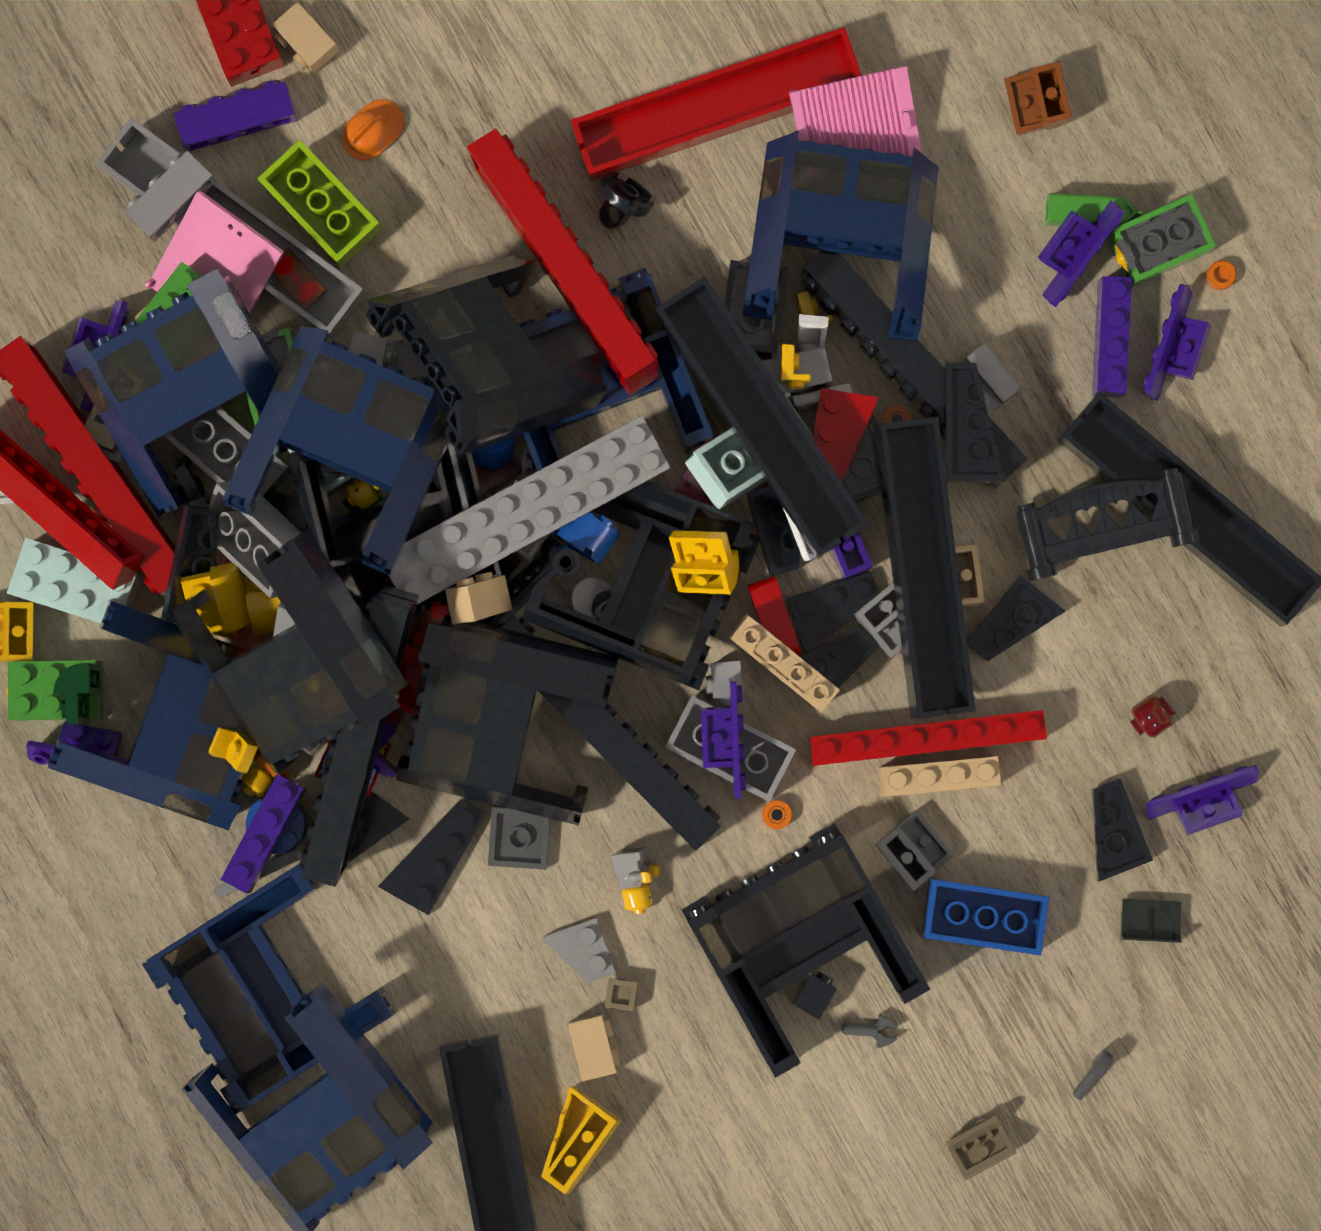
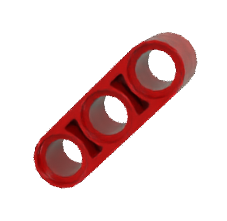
(773, 612)

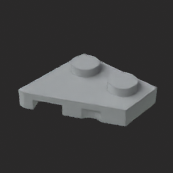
(583, 949)

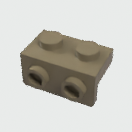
(980, 1146)

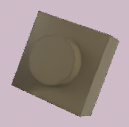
(621, 994)

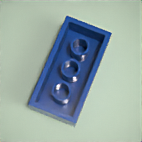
(985, 916)

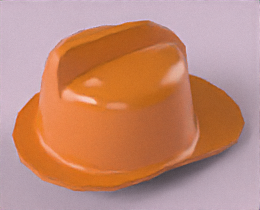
(373, 129)

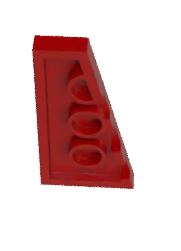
(840, 425)

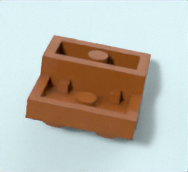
(1038, 99)

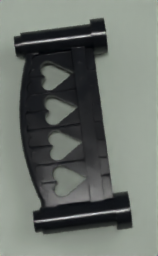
(1170, 518)
(553, 560)

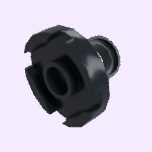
(626, 196)

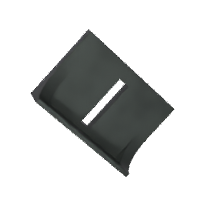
(1165, 920)

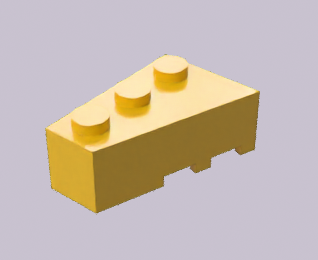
(579, 1138)

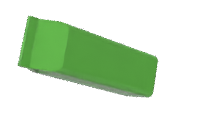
(1088, 206)

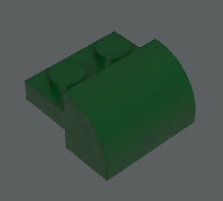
(76, 685)

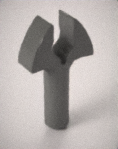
(871, 1030)
(1099, 1067)

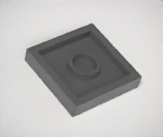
(518, 839)

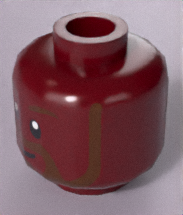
(1152, 716)

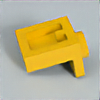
(809, 306)
(788, 363)
(234, 747)

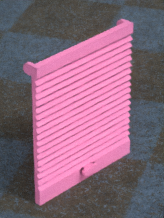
(860, 113)
(209, 242)

